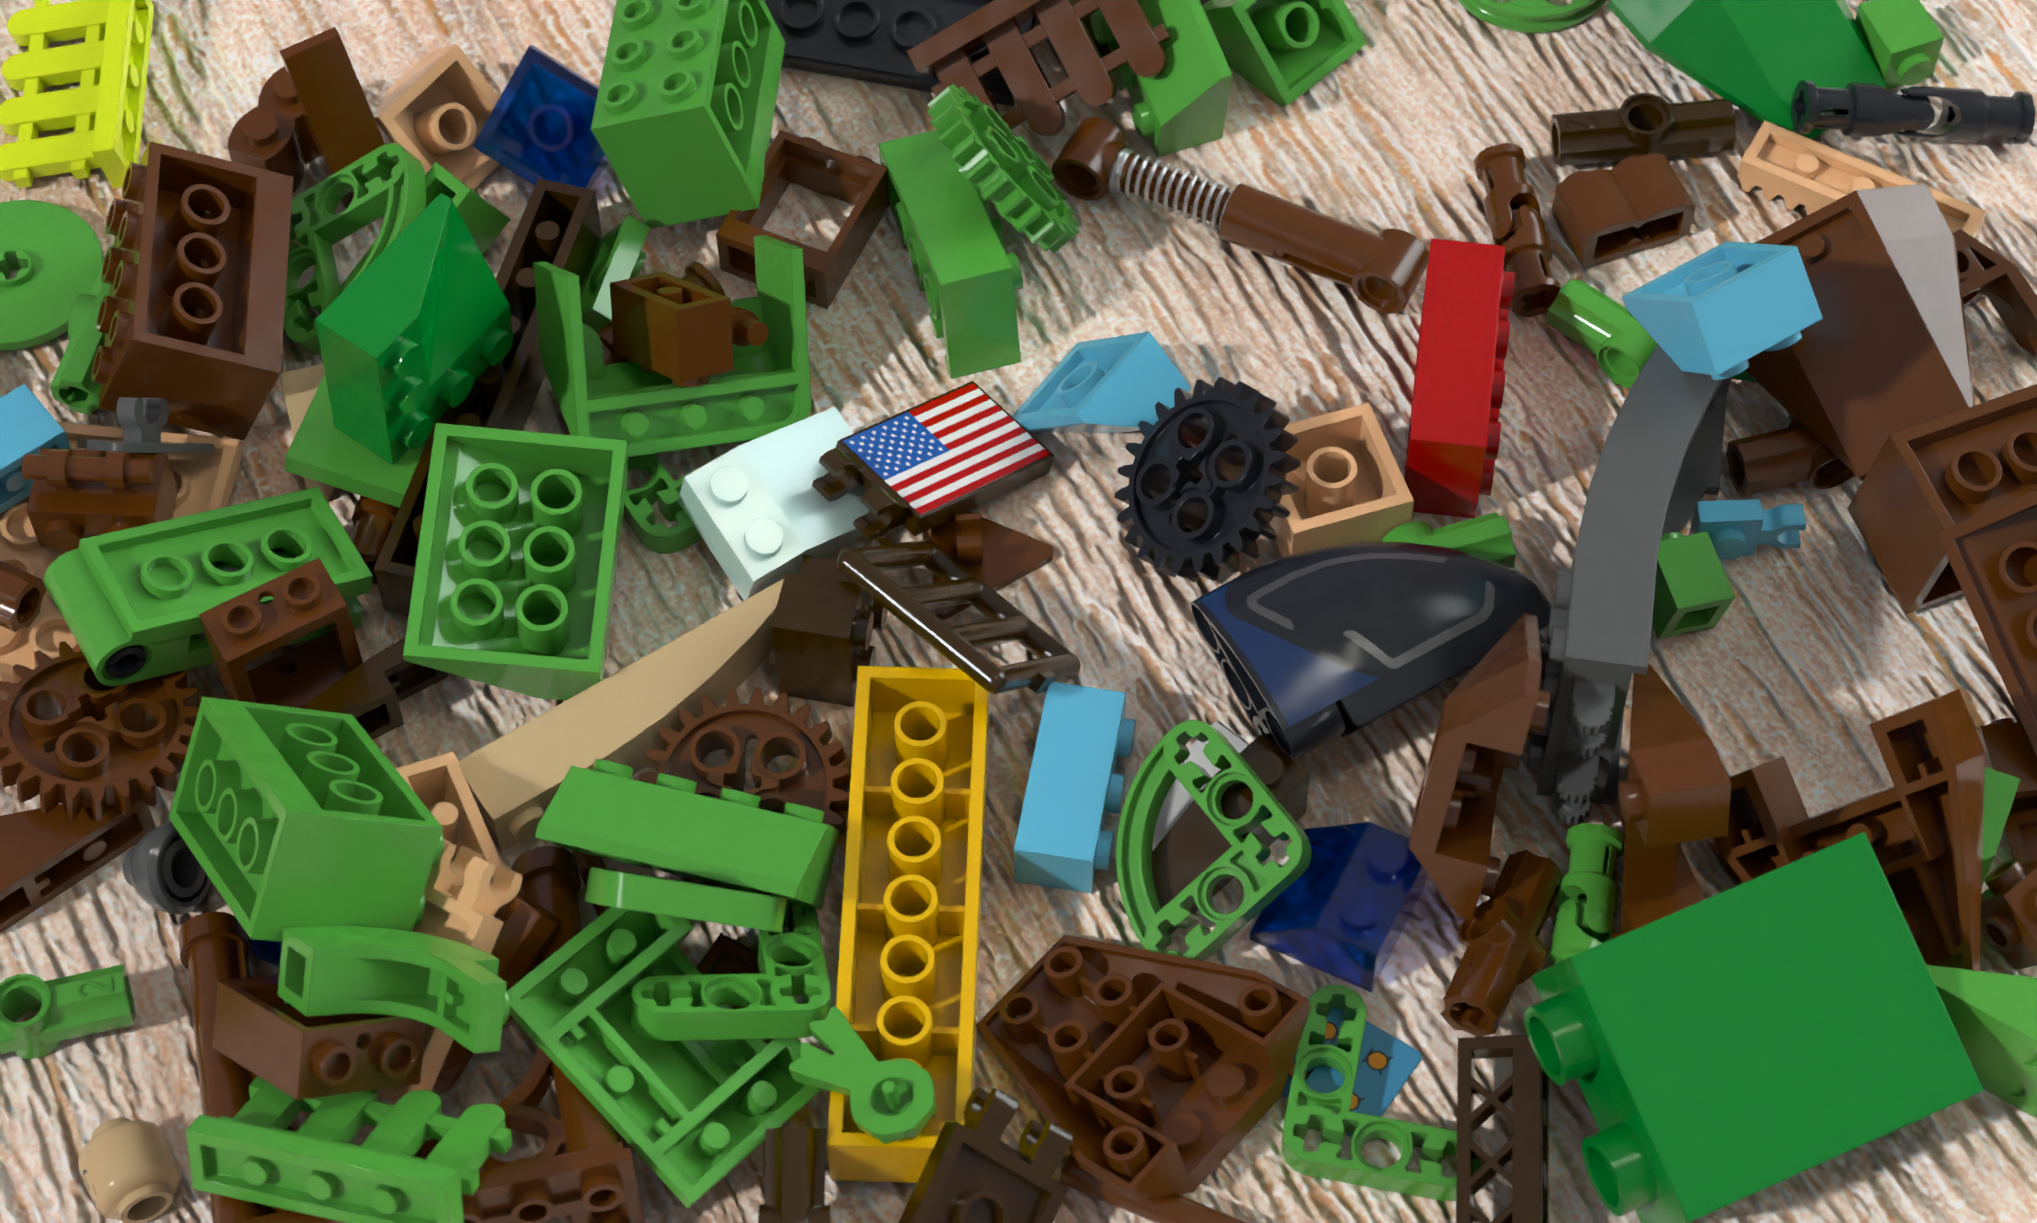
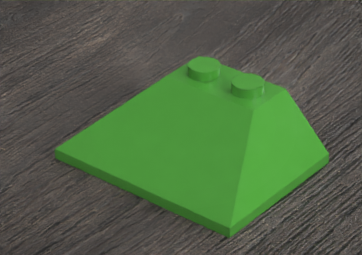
(677, 1103)

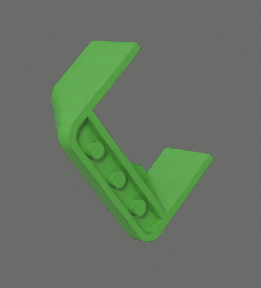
(650, 411)

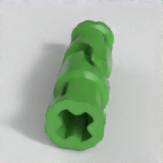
(1587, 891)

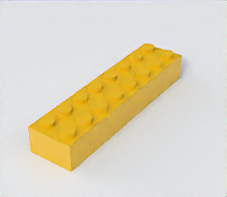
(912, 899)

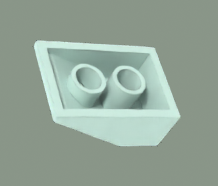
(761, 506)

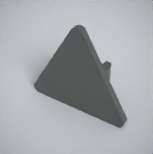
(142, 426)

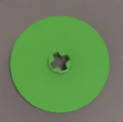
(56, 265)

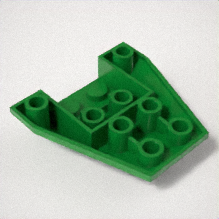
(1755, 48)

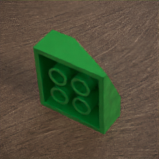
(413, 334)

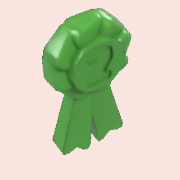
(886, 1097)

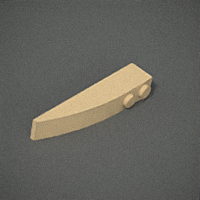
(616, 717)

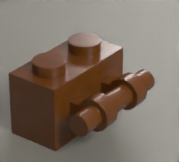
(679, 327)
(95, 493)

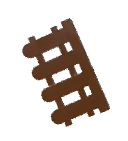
(1012, 54)

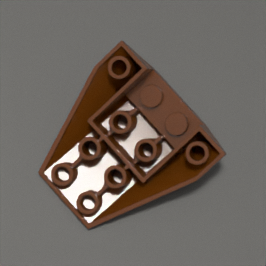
(1889, 328)
(1475, 739)
(1146, 1057)

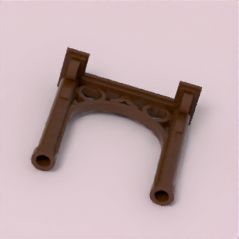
(576, 1172)

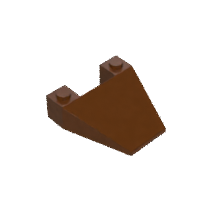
(1670, 798)
(1920, 829)

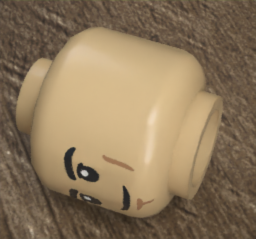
(129, 1170)

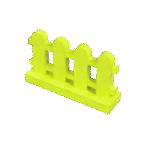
(103, 109)

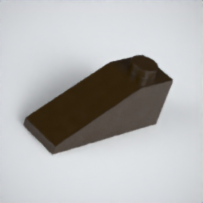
(1198, 843)

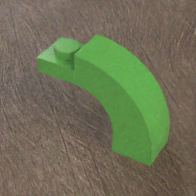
(395, 975)

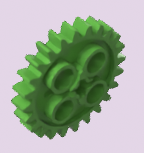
(1003, 168)

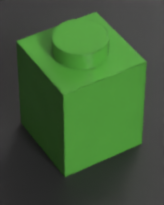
(1900, 40)
(1688, 585)

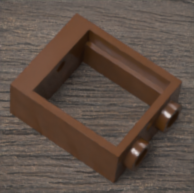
(810, 166)
(247, 629)
(313, 1053)

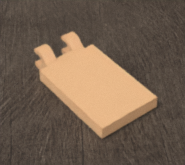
(463, 917)

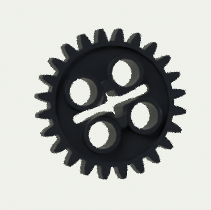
(1207, 479)

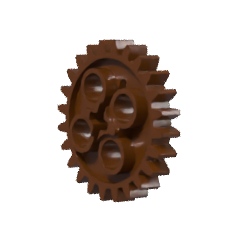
(92, 740)
(811, 783)

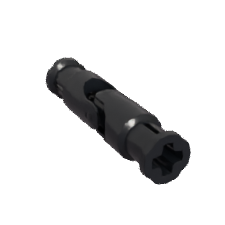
(1874, 111)

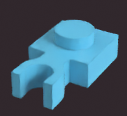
(1742, 525)

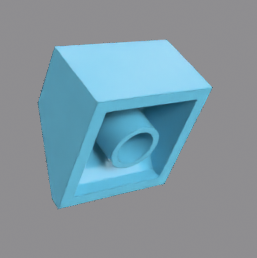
(1727, 307)

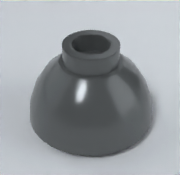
(166, 871)

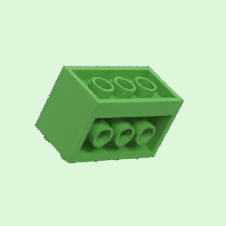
(689, 105)
(302, 820)

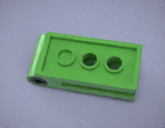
(141, 589)

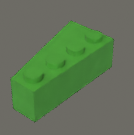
(954, 254)

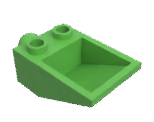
(1997, 1028)

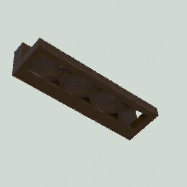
(1530, 1127)

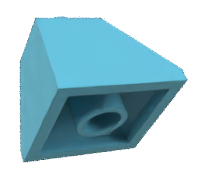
(1103, 387)

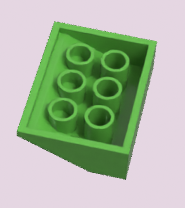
(518, 558)

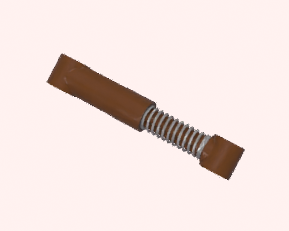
(1376, 266)

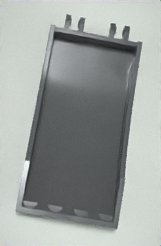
(1646, 484)

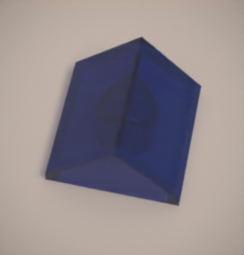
(545, 124)

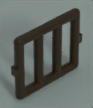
(958, 642)

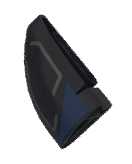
(1356, 632)

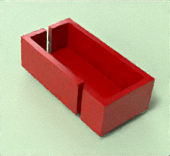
(1458, 378)

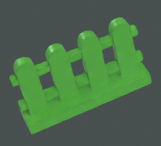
(342, 1181)

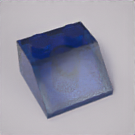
(1346, 903)

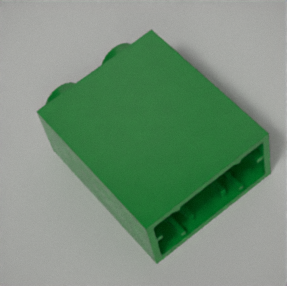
(1749, 1037)

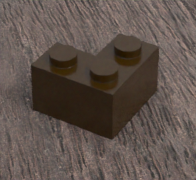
(823, 633)

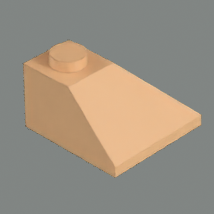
(440, 112)

